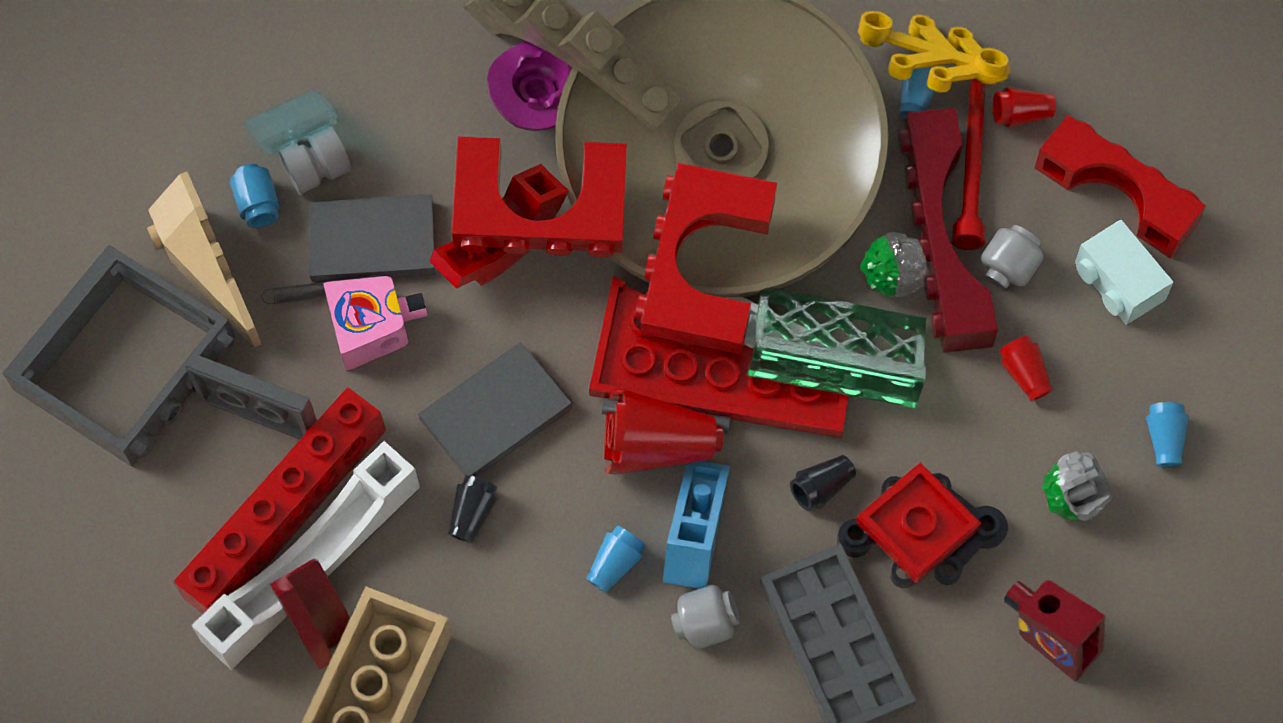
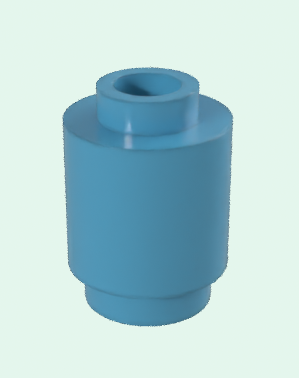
(255, 195)

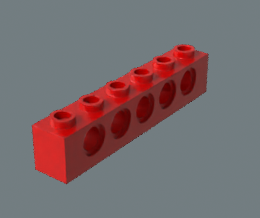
(282, 501)

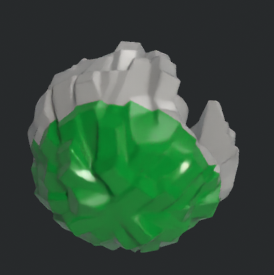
(1076, 487)

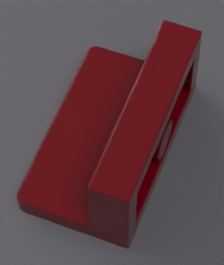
(313, 609)

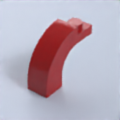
(530, 194)

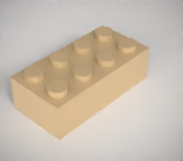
(381, 663)

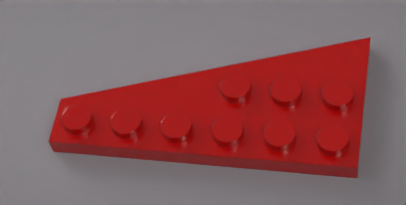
(702, 376)

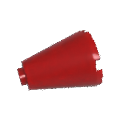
(656, 434)

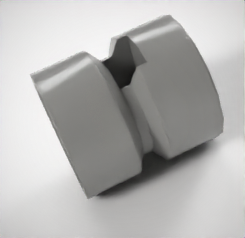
(314, 159)

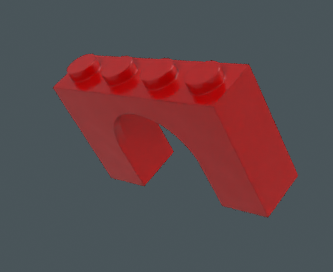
(697, 201)
(589, 225)

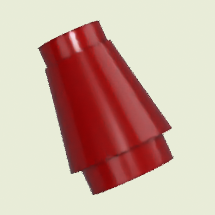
(1020, 107)
(1026, 366)

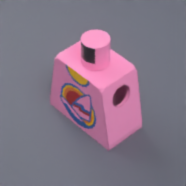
(370, 317)

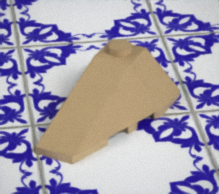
(192, 248)

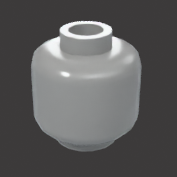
(1012, 257)
(706, 617)

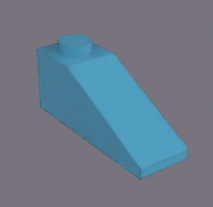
(695, 525)

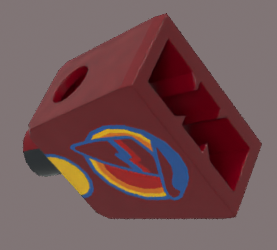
(1058, 625)

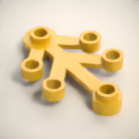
(984, 64)

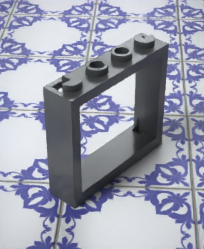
(74, 314)

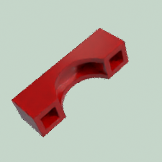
(1082, 156)

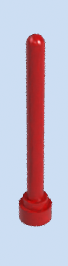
(969, 231)

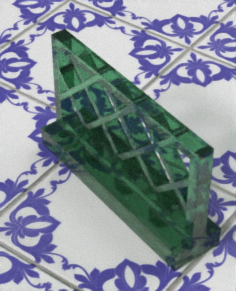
(834, 367)

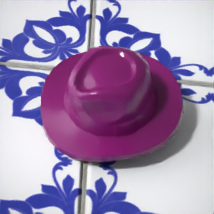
(527, 86)

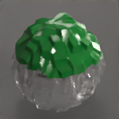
(894, 265)

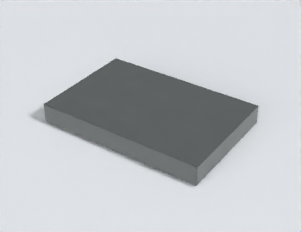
(371, 237)
(250, 397)
(495, 411)

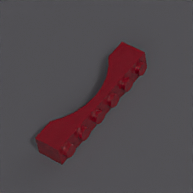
(961, 303)

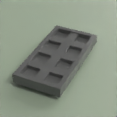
(837, 639)

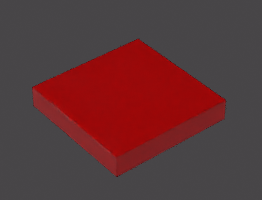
(918, 522)

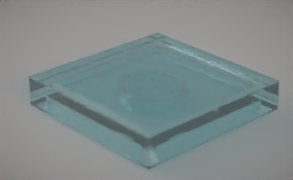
(291, 122)

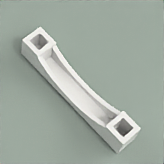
(370, 497)

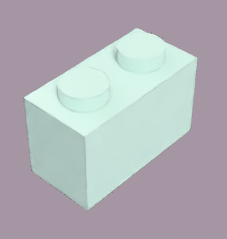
(1123, 272)

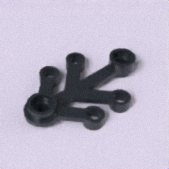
(960, 556)

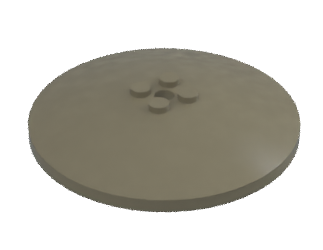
(788, 100)

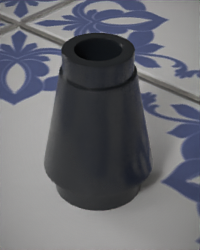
(820, 482)
(471, 507)

